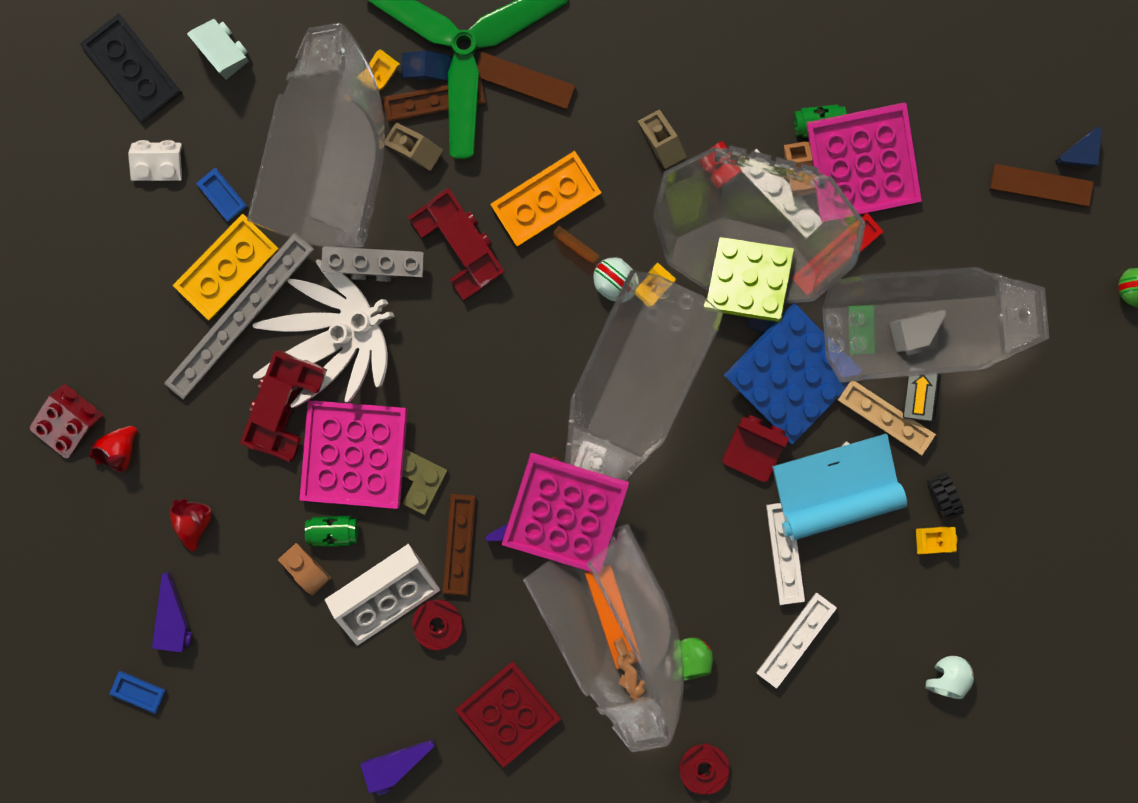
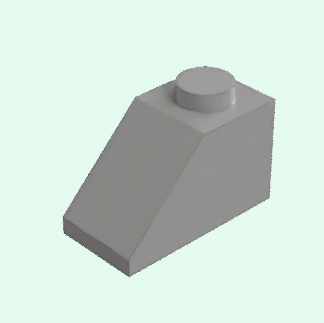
(916, 331)

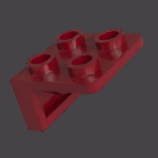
(64, 420)
(755, 448)

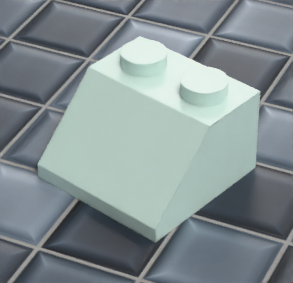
(218, 47)

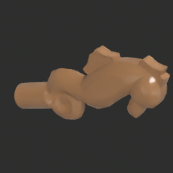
(629, 679)

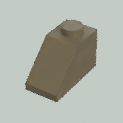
(662, 139)
(413, 146)

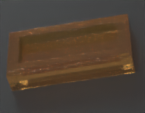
(576, 245)

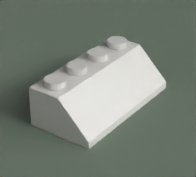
(382, 595)

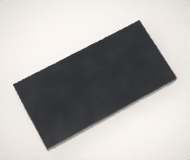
(130, 68)

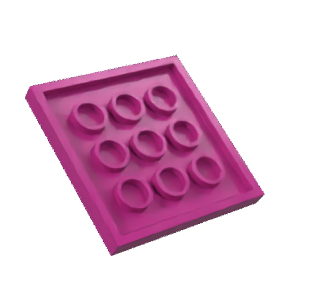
(868, 156)
(353, 454)
(564, 512)

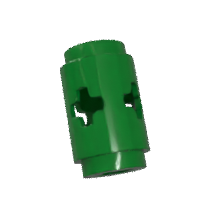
(807, 115)
(342, 529)

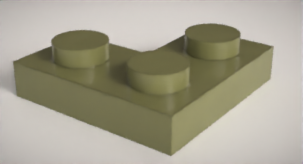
(426, 478)

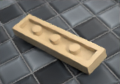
(886, 417)

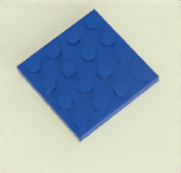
(788, 374)

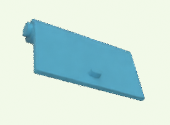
(834, 495)

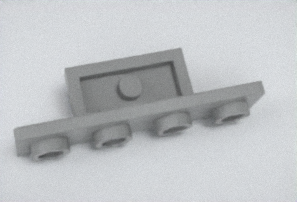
(372, 262)

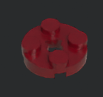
(432, 611)
(704, 754)

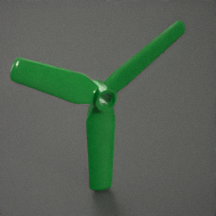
(463, 71)

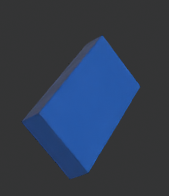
(221, 195)
(137, 692)

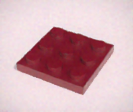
(508, 714)

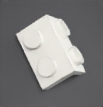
(155, 161)

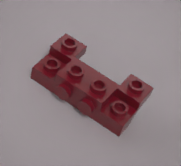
(469, 245)
(272, 406)

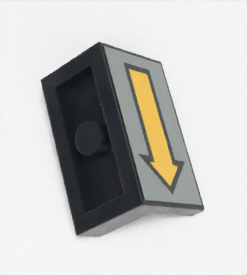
(921, 398)

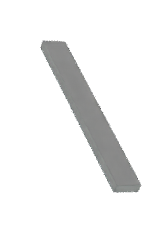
(239, 315)

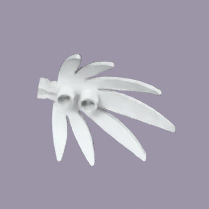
(351, 329)

